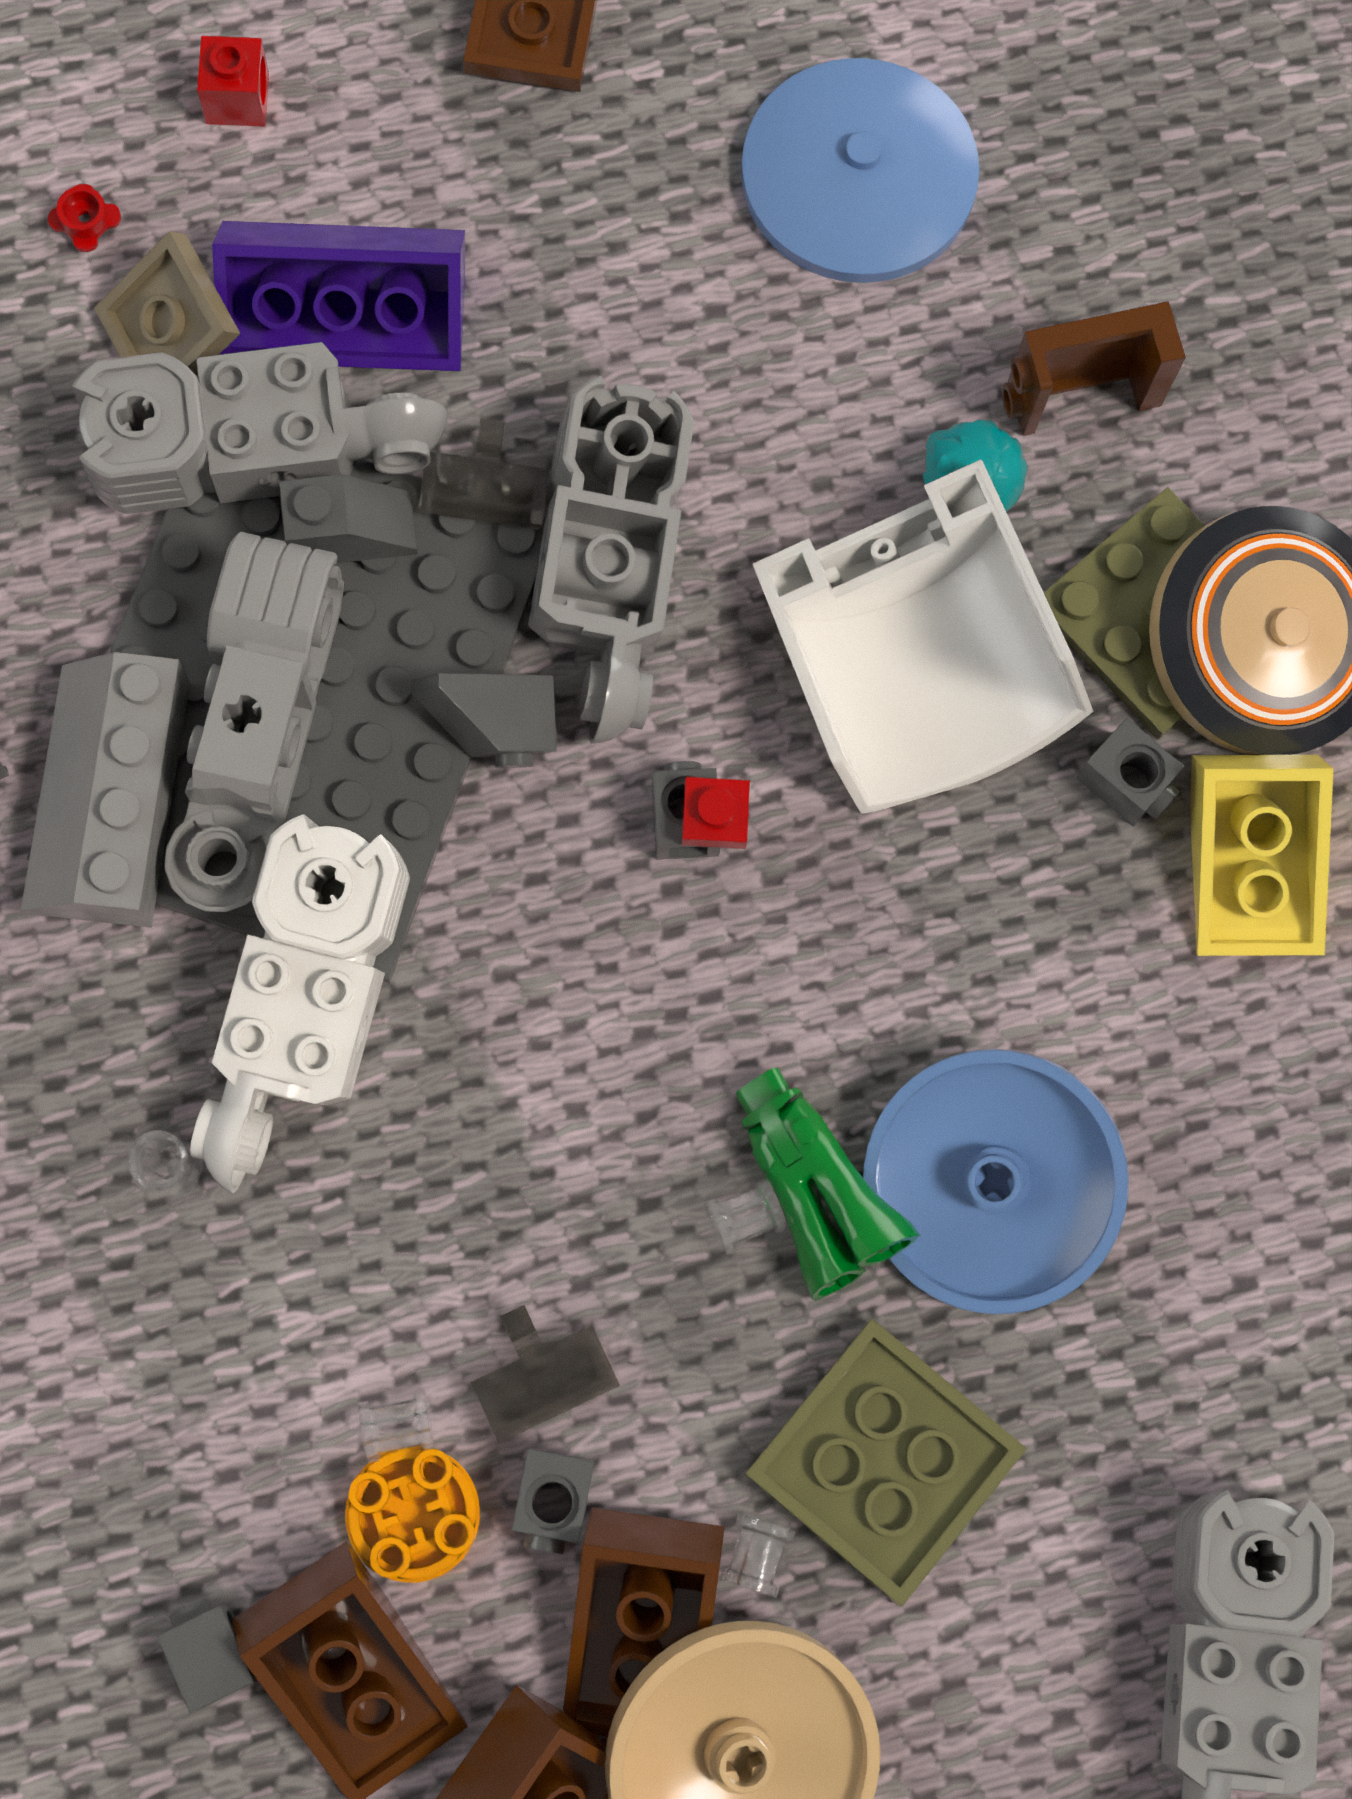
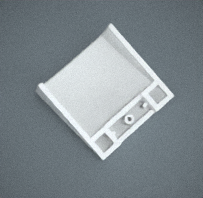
(925, 645)

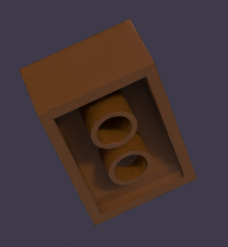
(637, 1594)
(347, 1673)

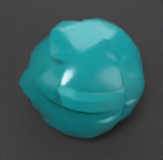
(974, 441)

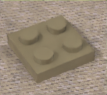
(168, 307)

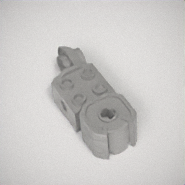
(237, 427)
(612, 542)
(268, 652)
(1240, 1664)

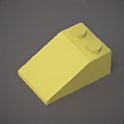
(1260, 853)

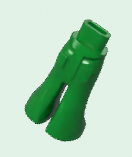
(803, 1154)

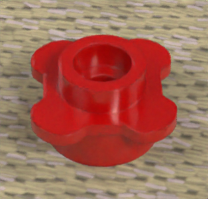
(78, 201)

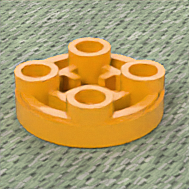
(412, 1514)

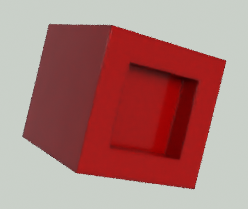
(233, 81)

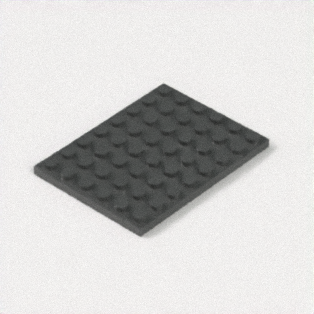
(372, 747)

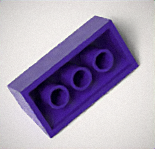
(357, 289)

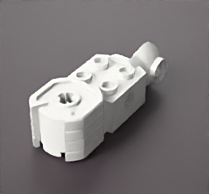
(302, 989)

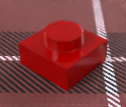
(715, 812)

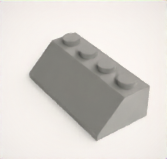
(107, 789)

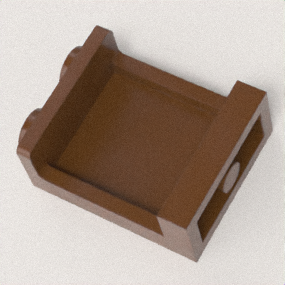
(1094, 351)

